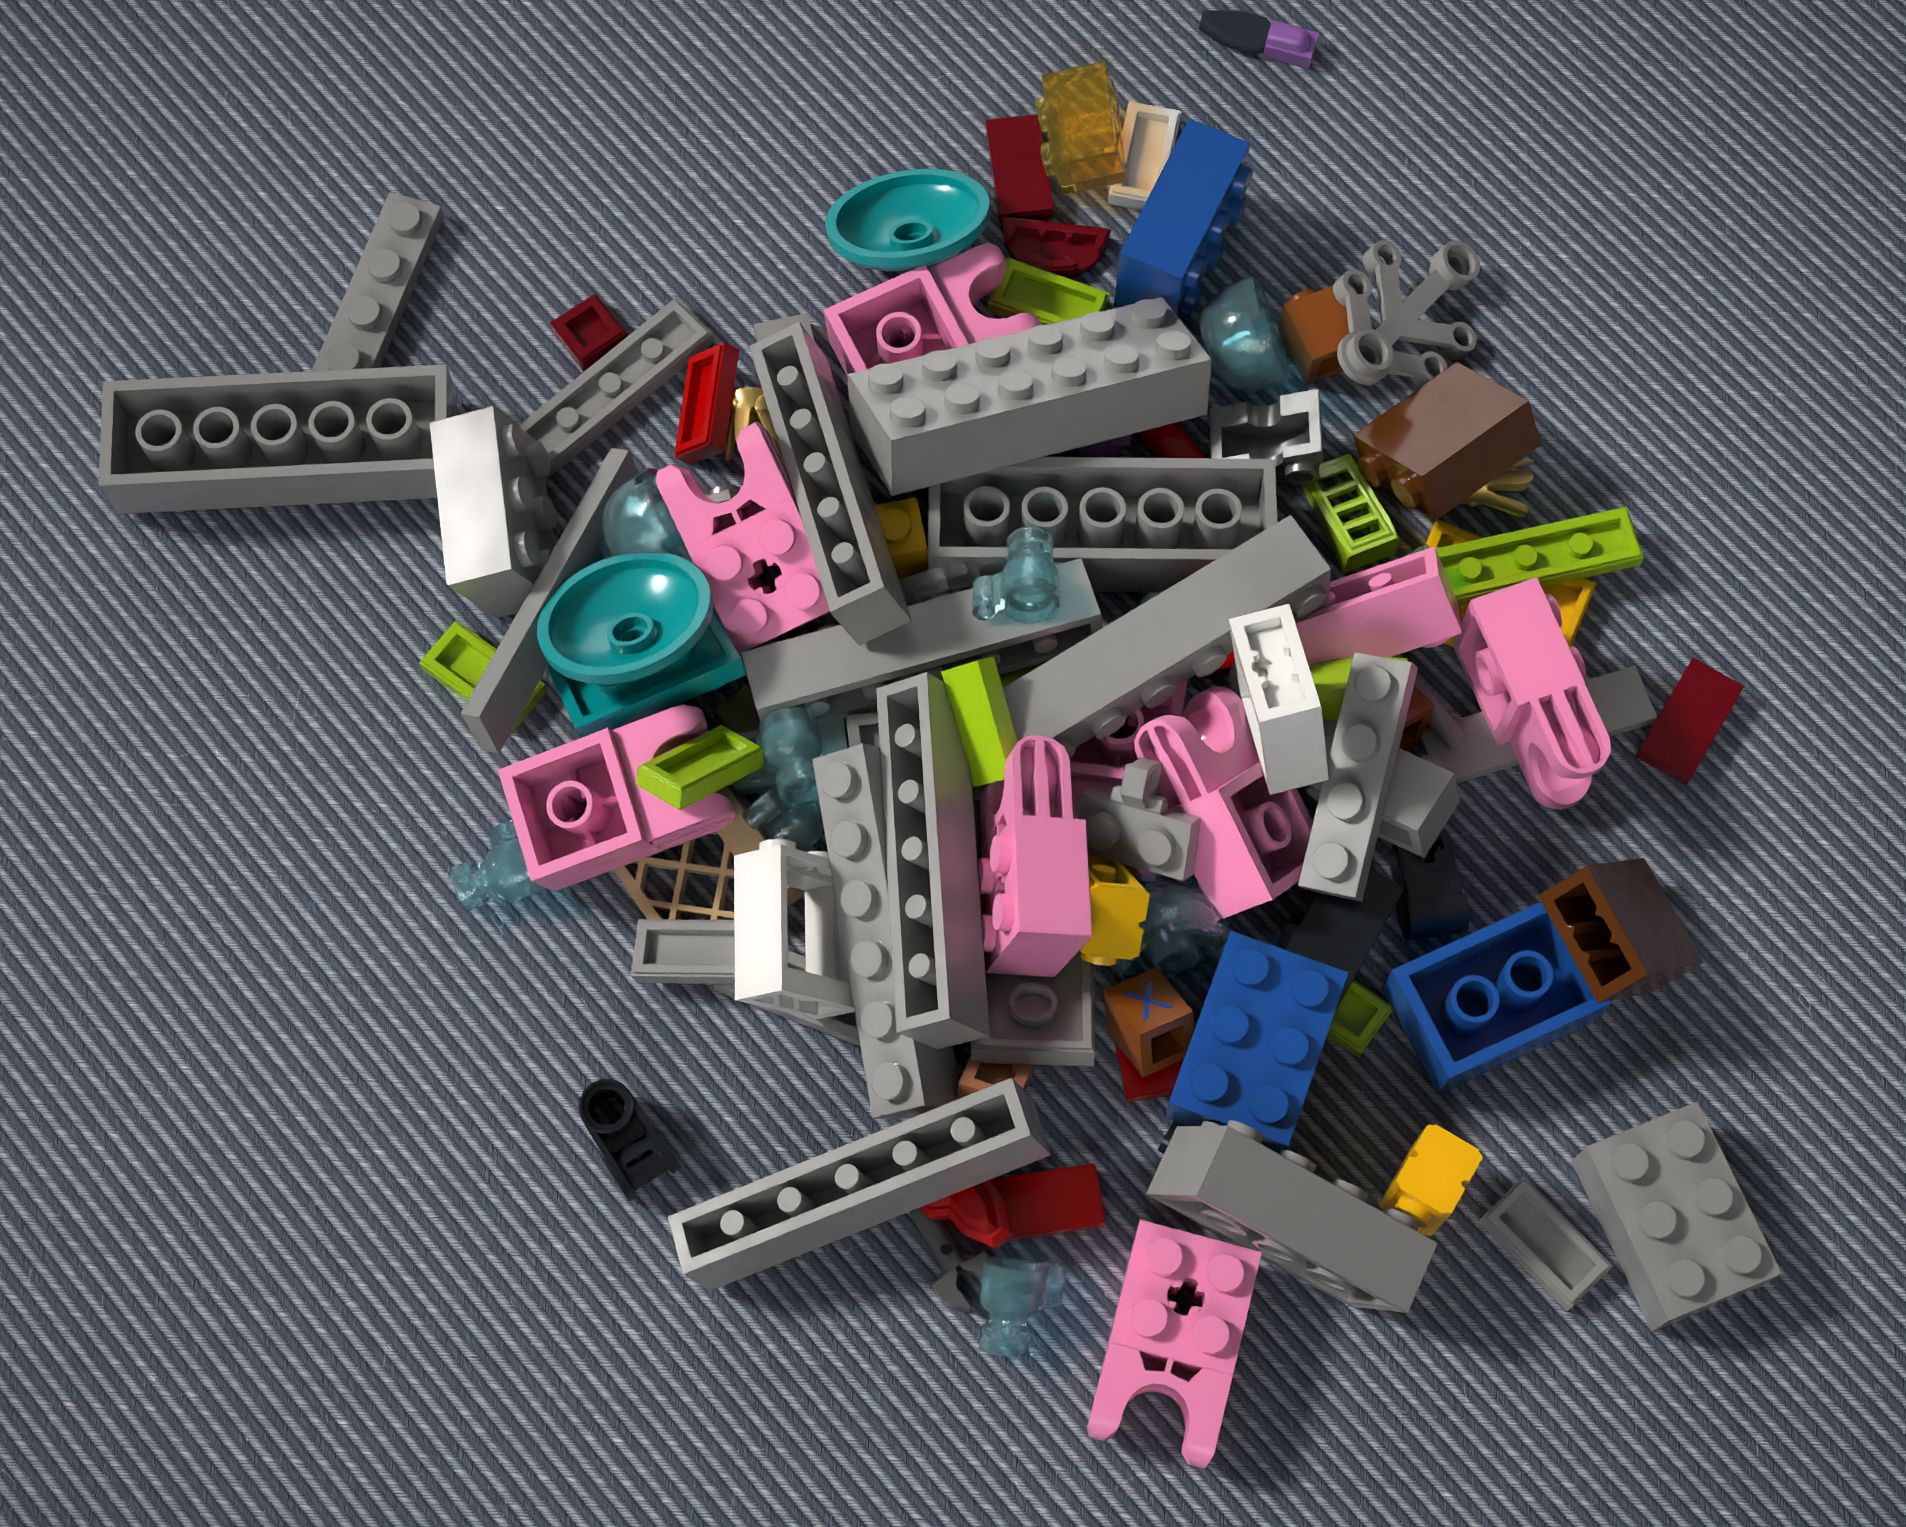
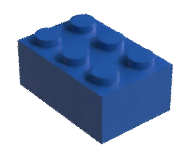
(1185, 220)
(1490, 998)
(1257, 1040)

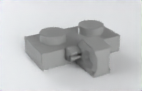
(1138, 827)

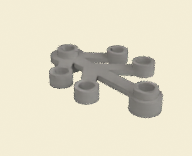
(1367, 352)

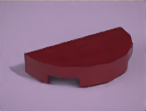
(1055, 246)

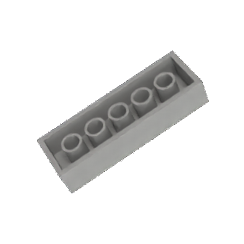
(1027, 395)
(272, 438)
(1127, 518)

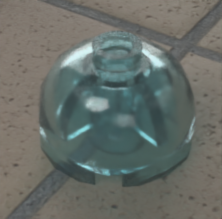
(1243, 339)
(639, 522)
(1179, 935)

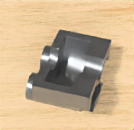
(1282, 431)

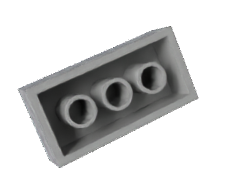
(1293, 1216)

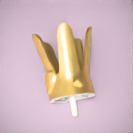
(747, 408)
(1507, 481)

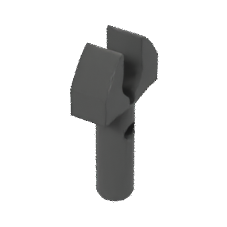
(951, 1260)

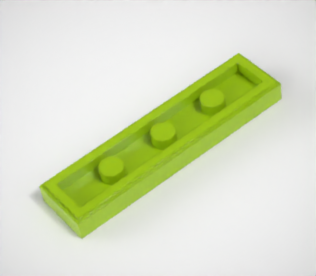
(1548, 551)

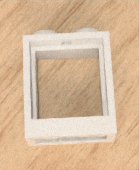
(1279, 699)
(762, 933)

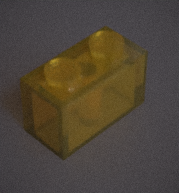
(1082, 128)

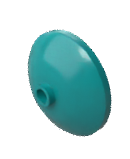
(908, 219)
(625, 619)

